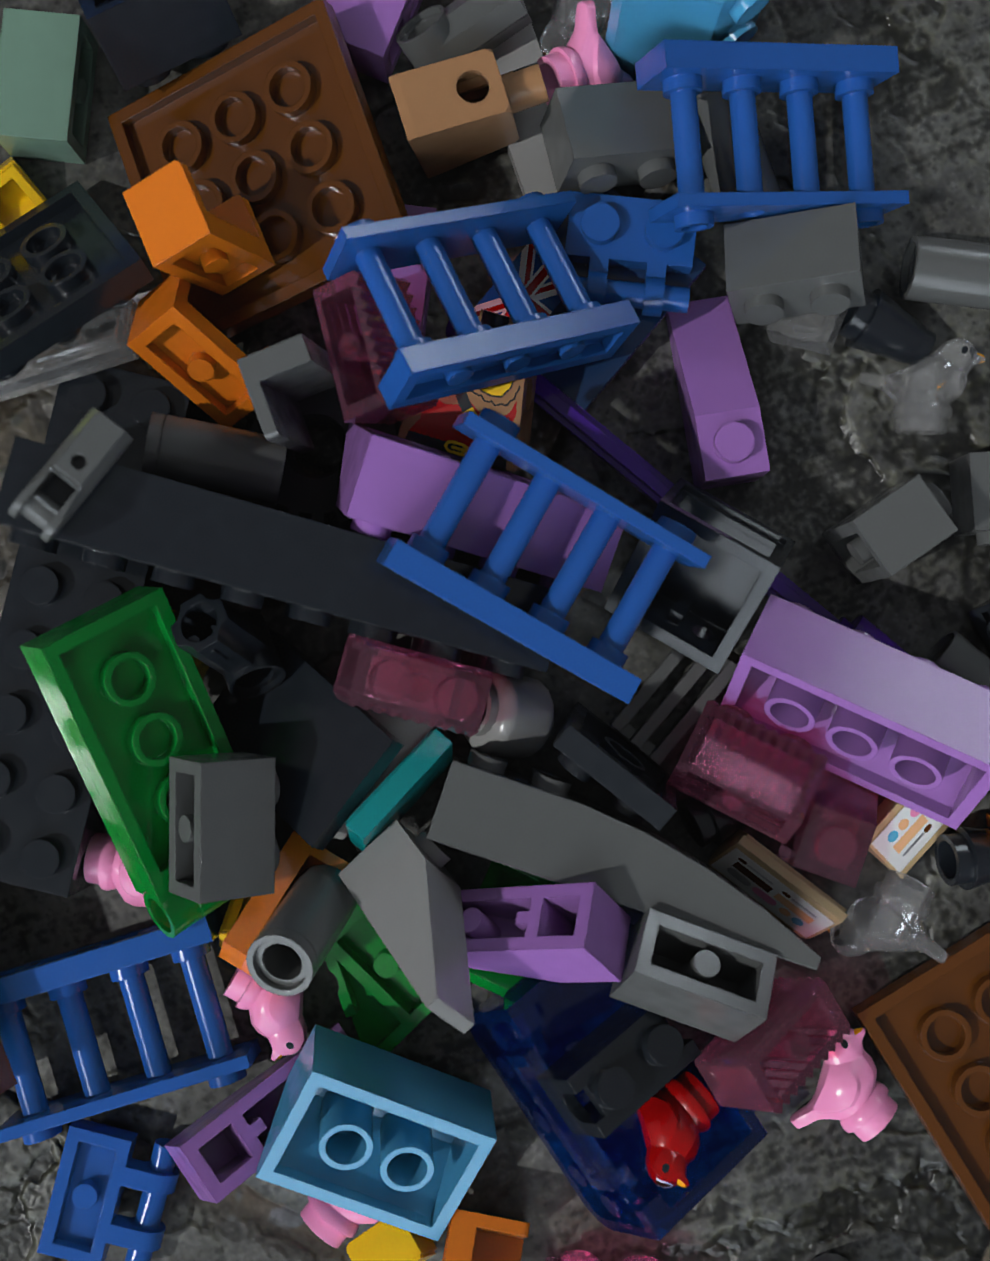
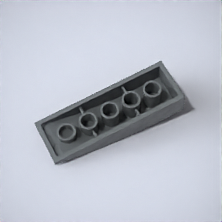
(571, 839)

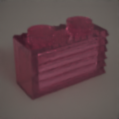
(360, 348)
(412, 685)
(748, 770)
(779, 1053)

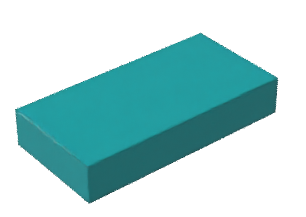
(400, 789)

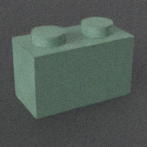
(46, 85)

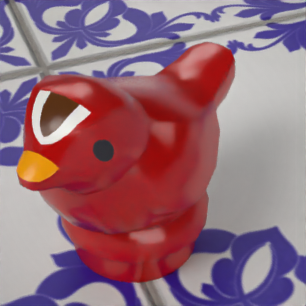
(672, 1128)

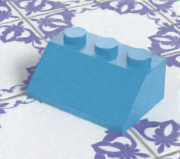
(642, 24)
(377, 1134)

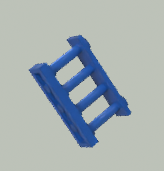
(742, 72)
(478, 353)
(485, 590)
(126, 961)

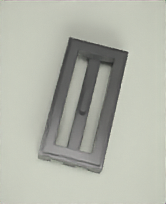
(685, 721)

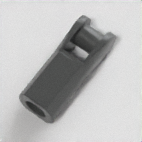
(79, 462)

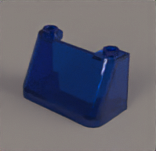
(610, 1175)

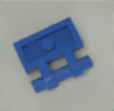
(618, 234)
(89, 1191)

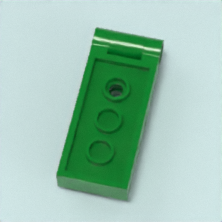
(124, 708)

